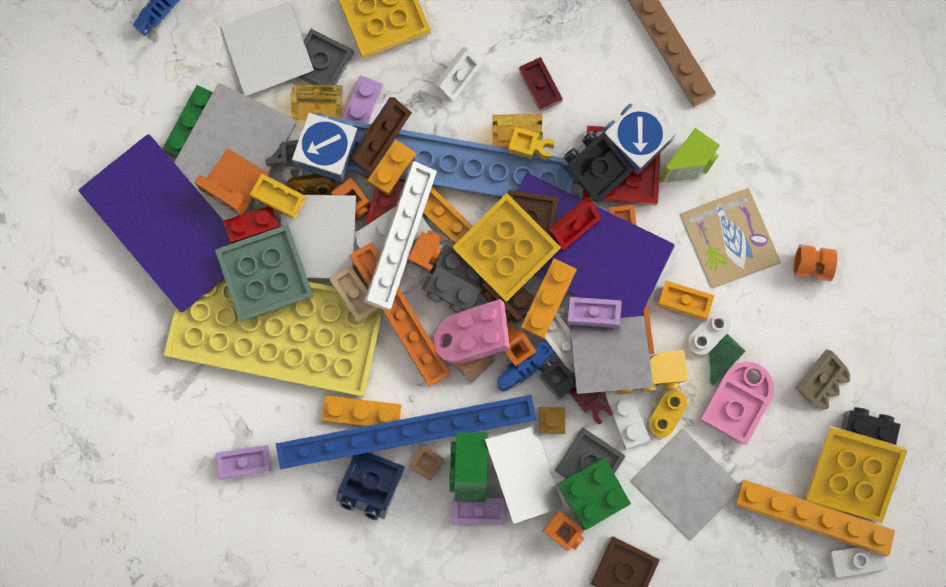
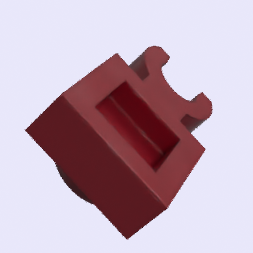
(591, 401)

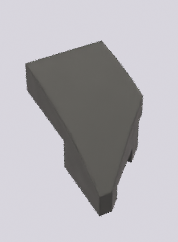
(283, 155)

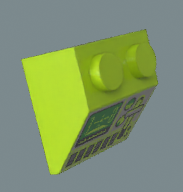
(691, 159)

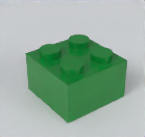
(469, 467)
(593, 493)

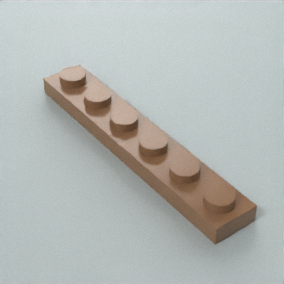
(674, 50)

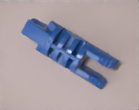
(153, 14)
(525, 369)

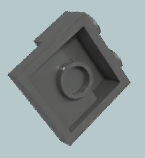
(453, 281)

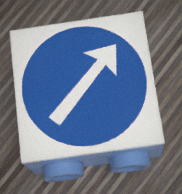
(639, 135)
(325, 146)

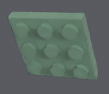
(264, 273)

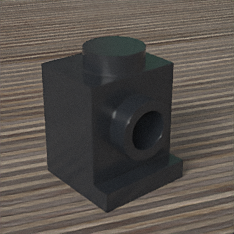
(567, 382)

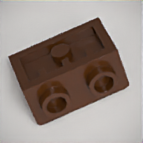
(515, 307)

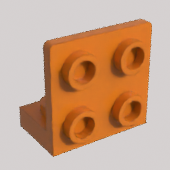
(231, 181)

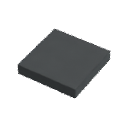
(327, 59)
(585, 450)

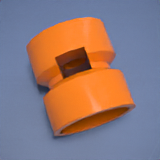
(806, 263)

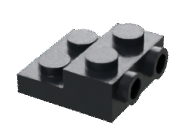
(596, 165)
(879, 428)

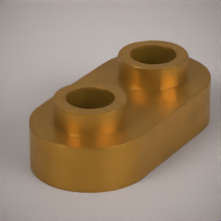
(311, 183)

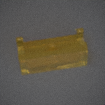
(316, 99)
(504, 125)

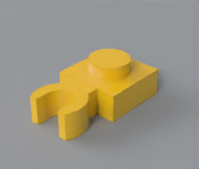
(526, 143)

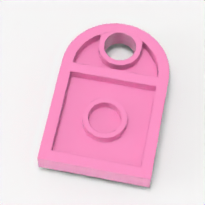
(473, 333)
(738, 403)

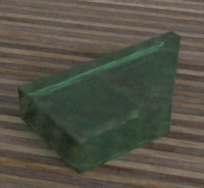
(723, 357)

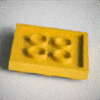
(384, 23)
(506, 247)
(856, 474)

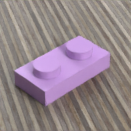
(363, 100)
(594, 312)
(243, 462)
(479, 512)

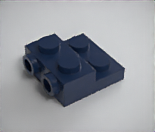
(370, 485)

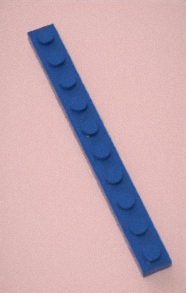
(405, 432)

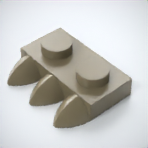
(822, 379)

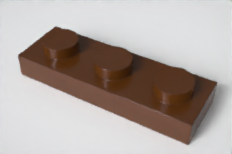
(380, 135)

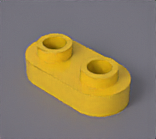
(668, 413)

